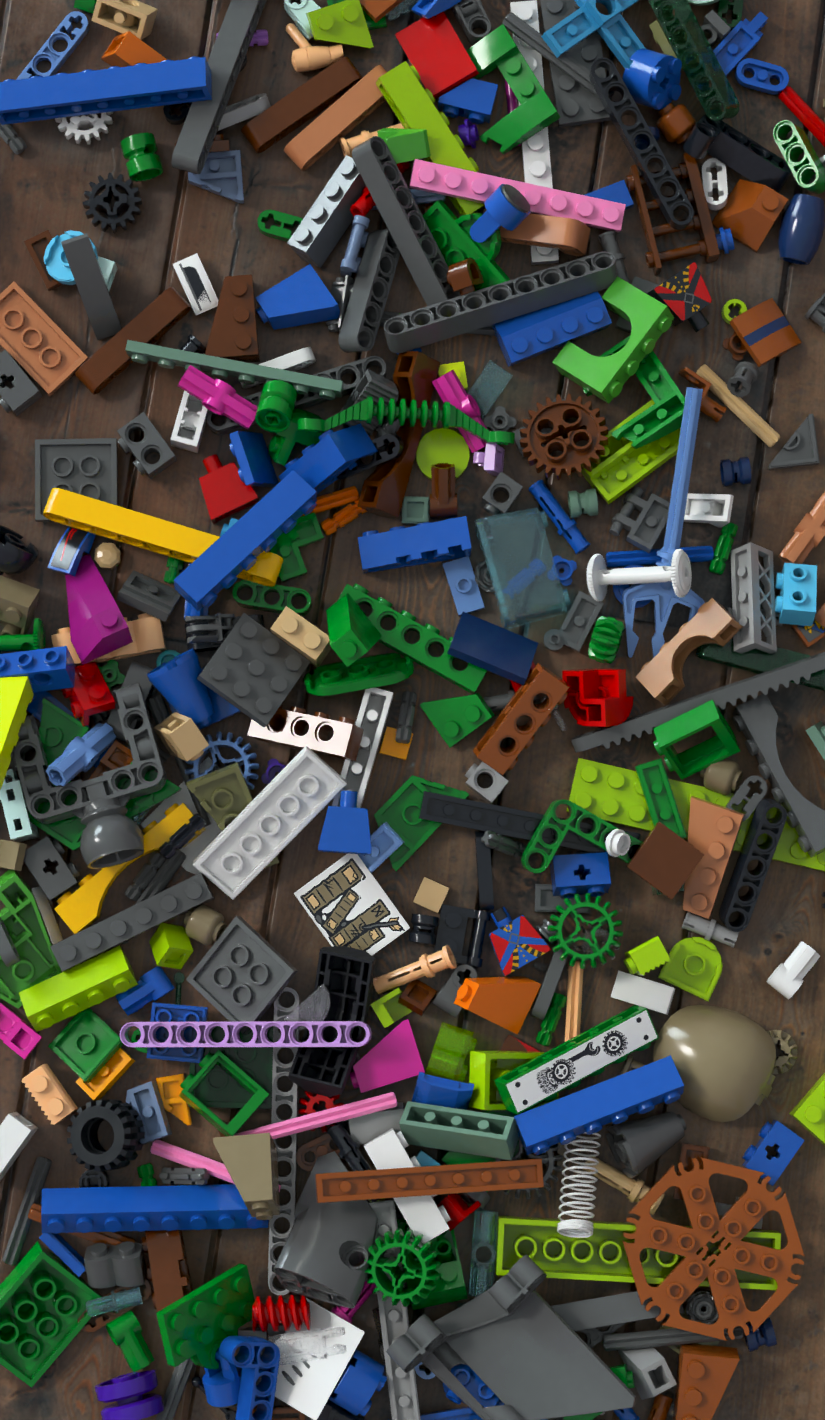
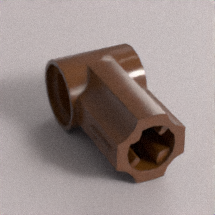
(443, 497)

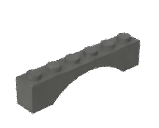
(758, 723)
(132, 922)

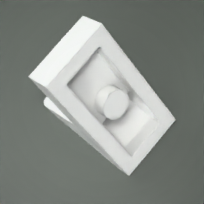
(709, 509)

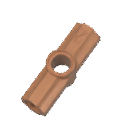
(807, 534)

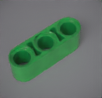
(792, 149)
(260, 591)

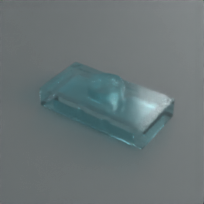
(489, 386)

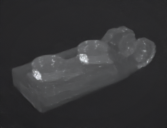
(307, 1345)

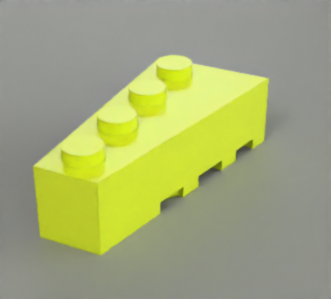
(14, 700)

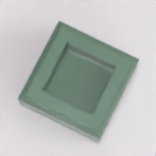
(415, 510)

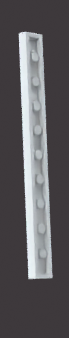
(536, 148)

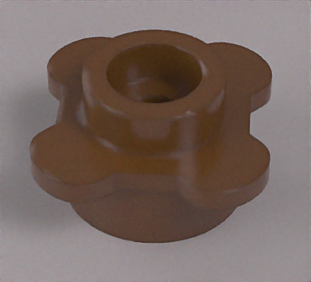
(730, 344)

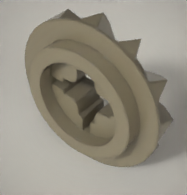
(788, 1046)

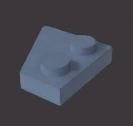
(221, 175)
(149, 1105)

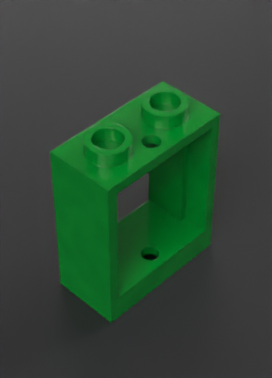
(703, 754)
(237, 1074)

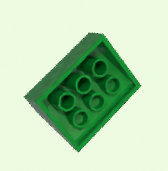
(40, 1313)

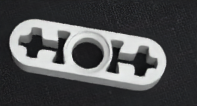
(291, 362)

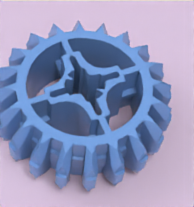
(213, 748)

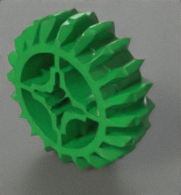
(597, 951)
(425, 1270)

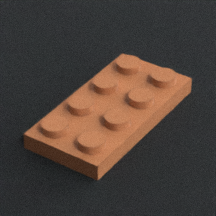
(36, 341)

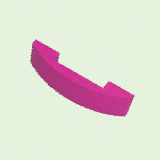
(17, 1032)

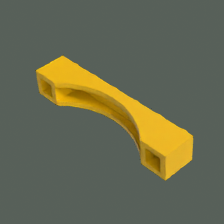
(85, 904)

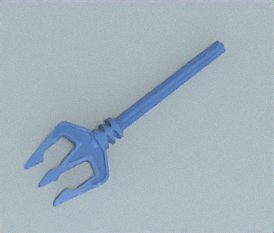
(663, 593)

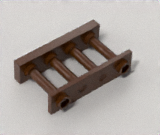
(701, 220)

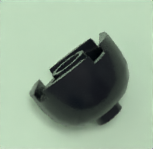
(14, 554)

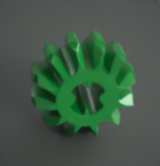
(605, 639)

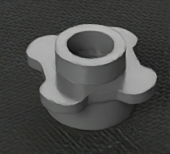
(500, 414)

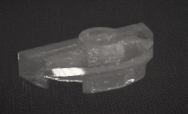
(312, 1008)

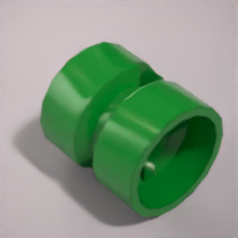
(140, 152)
(276, 406)

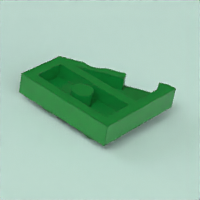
(457, 716)

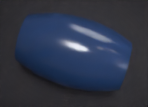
(801, 229)

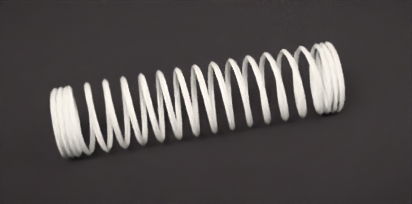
(569, 1227)

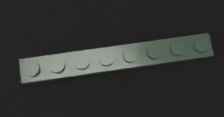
(223, 367)

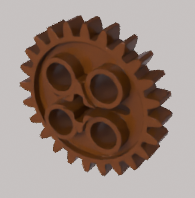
(573, 457)

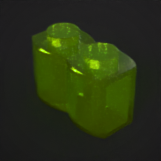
(450, 1052)

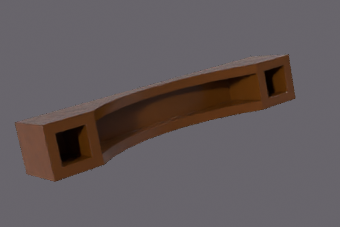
(387, 485)

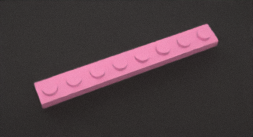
(542, 200)

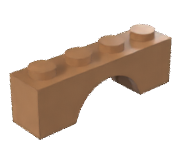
(664, 672)

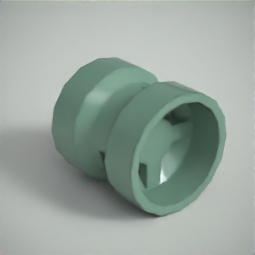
(582, 503)

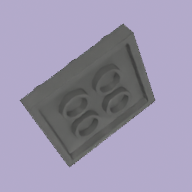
(76, 466)
(253, 670)
(241, 974)

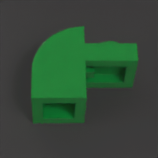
(283, 443)

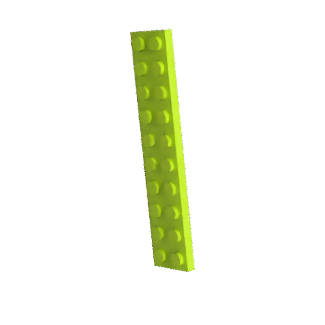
(618, 798)

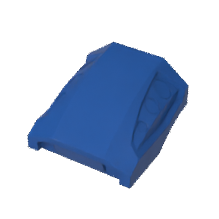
(442, 1092)

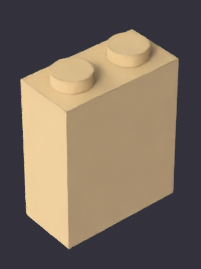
(302, 636)

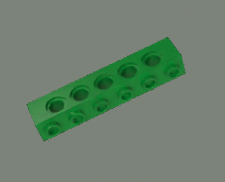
(394, 639)

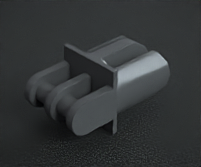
(213, 628)

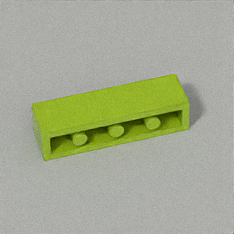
(78, 988)

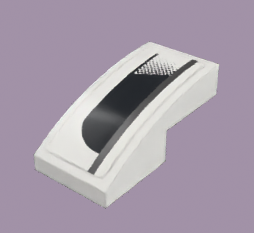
(196, 284)

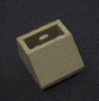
(17, 606)

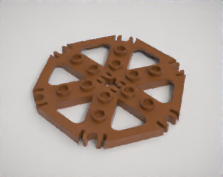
(687, 1241)

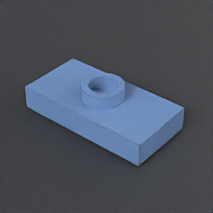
(463, 585)

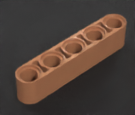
(336, 121)

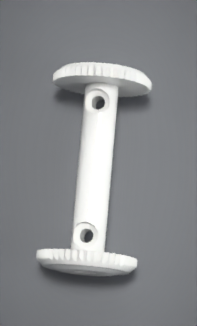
(599, 577)

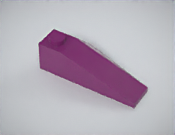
(93, 614)

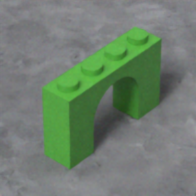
(608, 374)

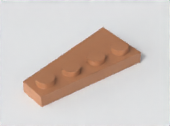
(713, 833)

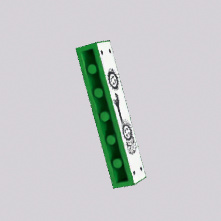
(576, 1059)

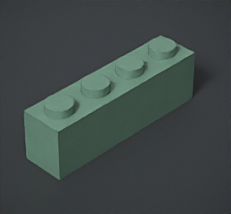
(459, 1130)

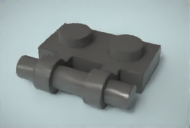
(648, 525)

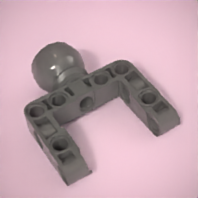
(109, 834)

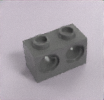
(150, 443)

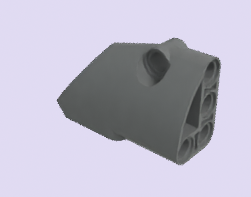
(327, 1244)

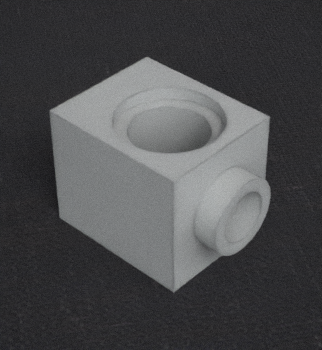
(488, 794)

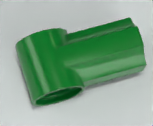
(126, 1334)

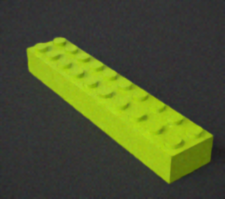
(603, 1253)

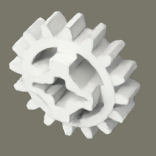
(78, 124)

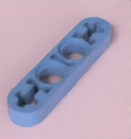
(56, 58)

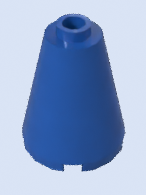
(182, 689)

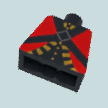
(685, 297)

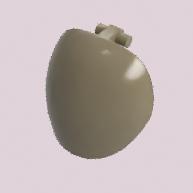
(720, 1059)

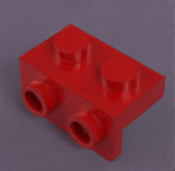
(89, 693)

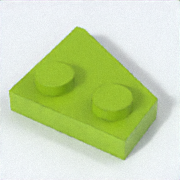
(341, 24)

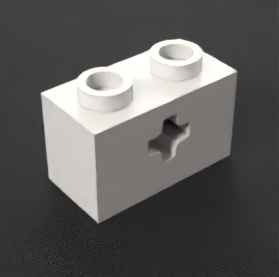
(189, 424)

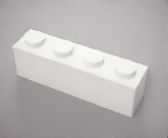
(419, 1211)

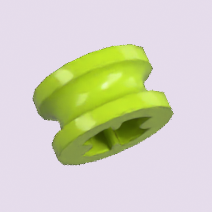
(734, 302)

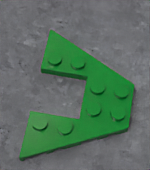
(56, 732)

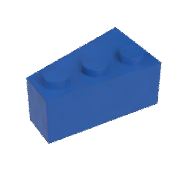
(331, 456)

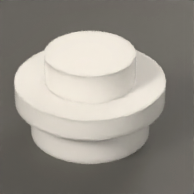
(617, 843)

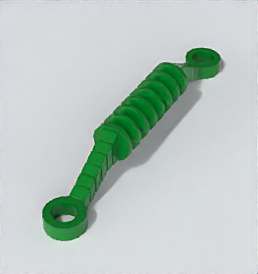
(448, 415)

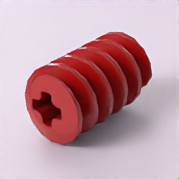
(280, 1313)

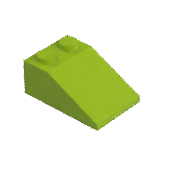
(488, 1066)

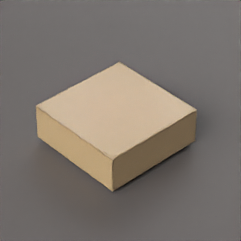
(431, 895)

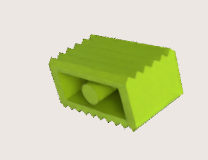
(646, 957)

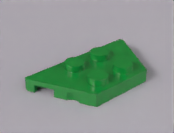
(403, 816)

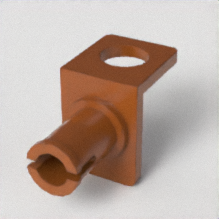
(708, 405)

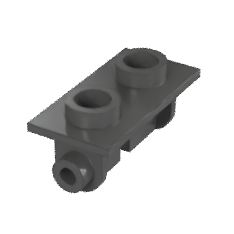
(341, 293)

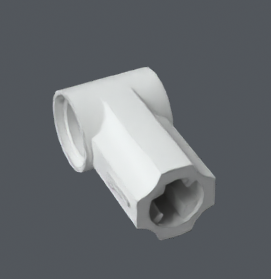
(790, 974)

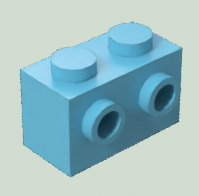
(797, 594)

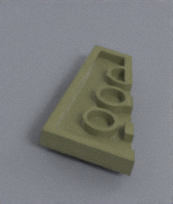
(223, 795)

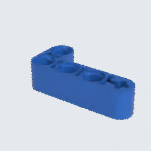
(252, 1368)

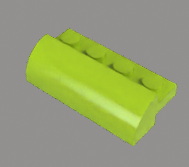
(626, 466)

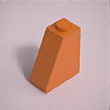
(130, 50)
(499, 999)

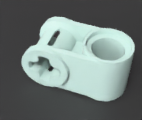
(299, 16)

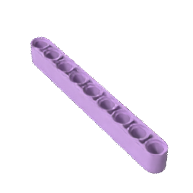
(232, 1037)

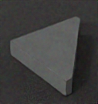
(799, 449)

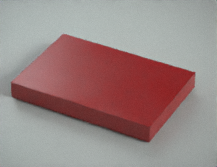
(437, 54)

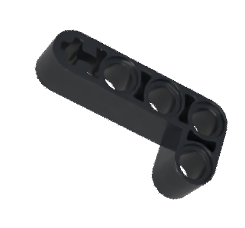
(737, 152)

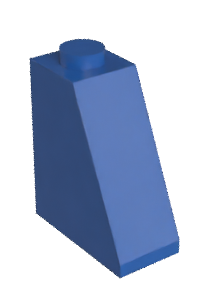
(297, 301)

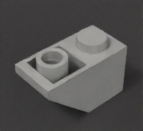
(649, 1371)

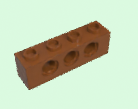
(539, 681)

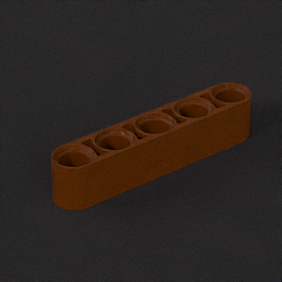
(301, 105)
(144, 328)

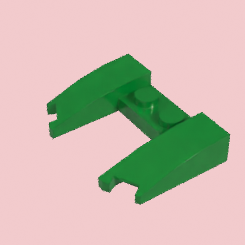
(536, 109)
(661, 417)

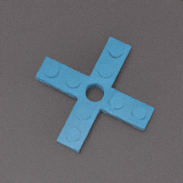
(588, 20)

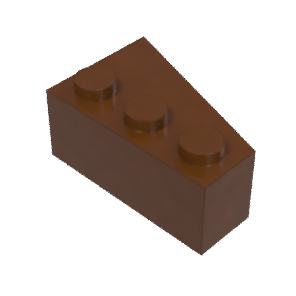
(235, 322)

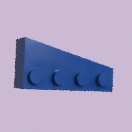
(415, 545)

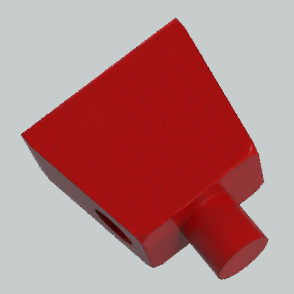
(224, 490)

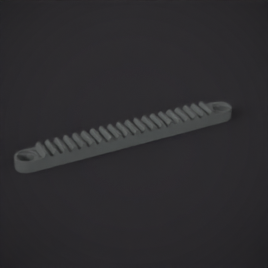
(720, 696)

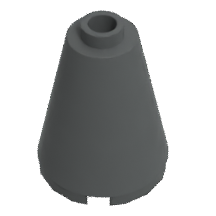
(644, 1140)

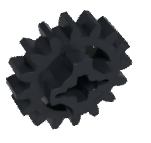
(123, 202)

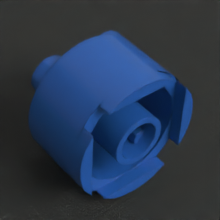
(653, 78)
(358, 1384)

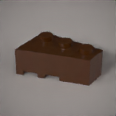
(167, 1266)

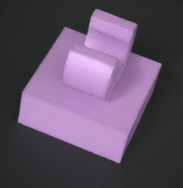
(491, 459)

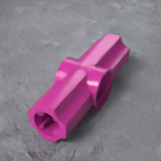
(452, 391)
(218, 397)

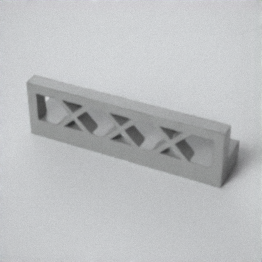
(748, 596)

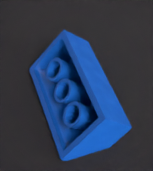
(551, 327)

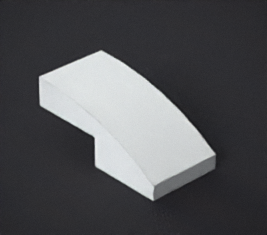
(643, 992)

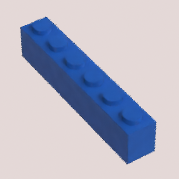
(245, 541)
(599, 1105)

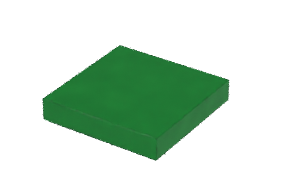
(86, 1044)

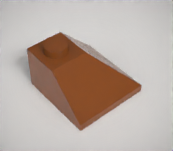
(750, 213)

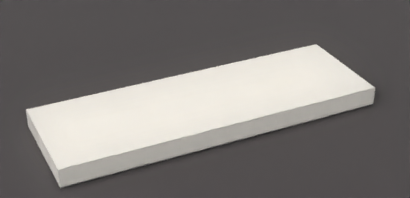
(269, 822)

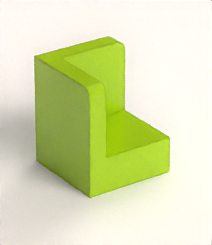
(171, 946)
(388, 1008)

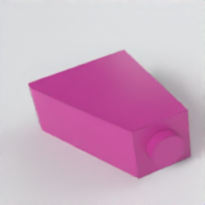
(389, 1061)

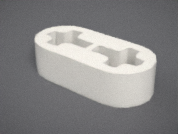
(720, 183)

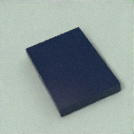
(493, 648)

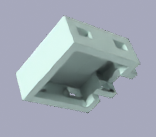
(16, 809)

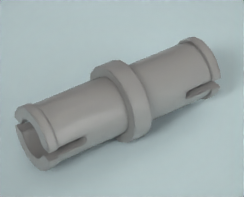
(709, 929)

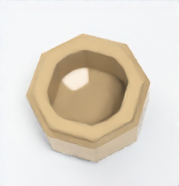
(107, 556)

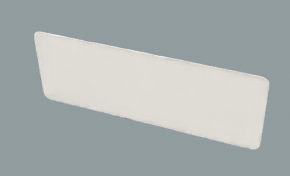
(47, 915)

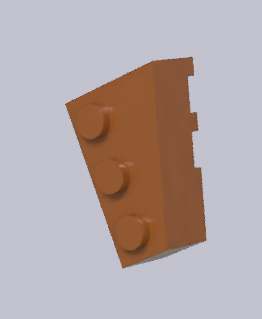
(702, 1380)

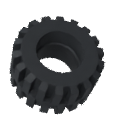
(85, 1139)

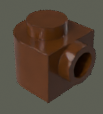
(464, 276)

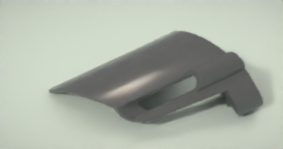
(517, 1351)

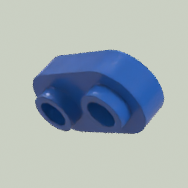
(762, 74)

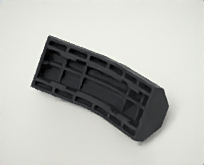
(349, 980)

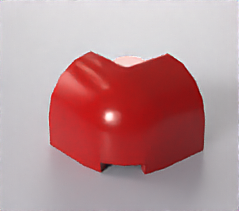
(597, 696)

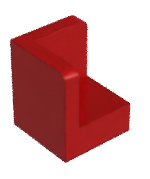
(457, 1209)

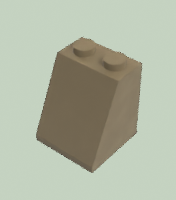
(254, 1170)

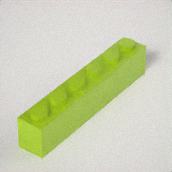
(416, 110)

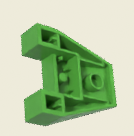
(29, 937)

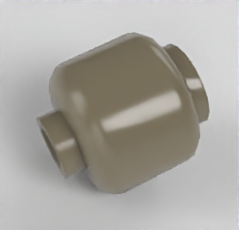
(722, 776)
(204, 924)

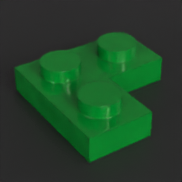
(287, 546)

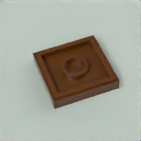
(664, 860)

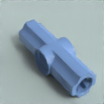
(81, 754)

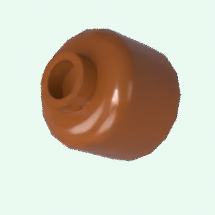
(675, 123)

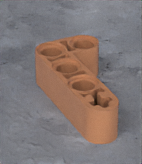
(551, 232)

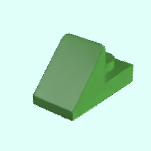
(406, 143)

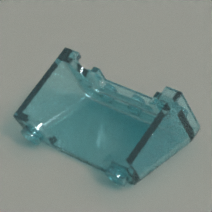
(521, 566)

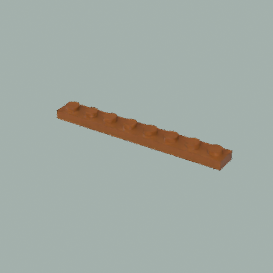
(429, 1180)

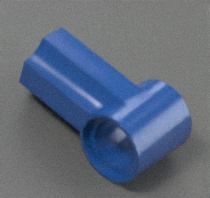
(150, 988)

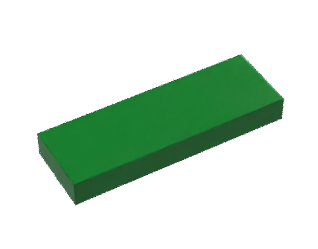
(659, 796)

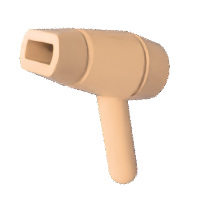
(311, 57)

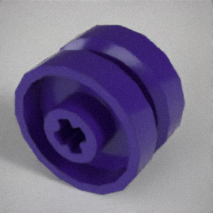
(128, 1393)

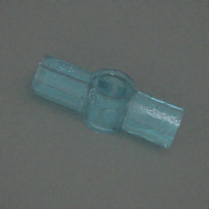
(484, 1234)

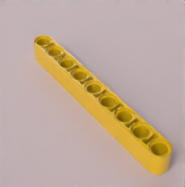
(147, 532)

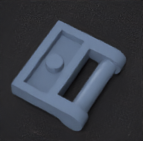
(357, 240)

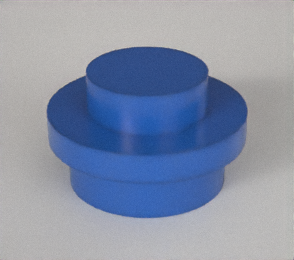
(725, 240)

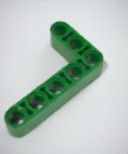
(560, 827)

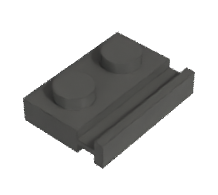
(149, 596)

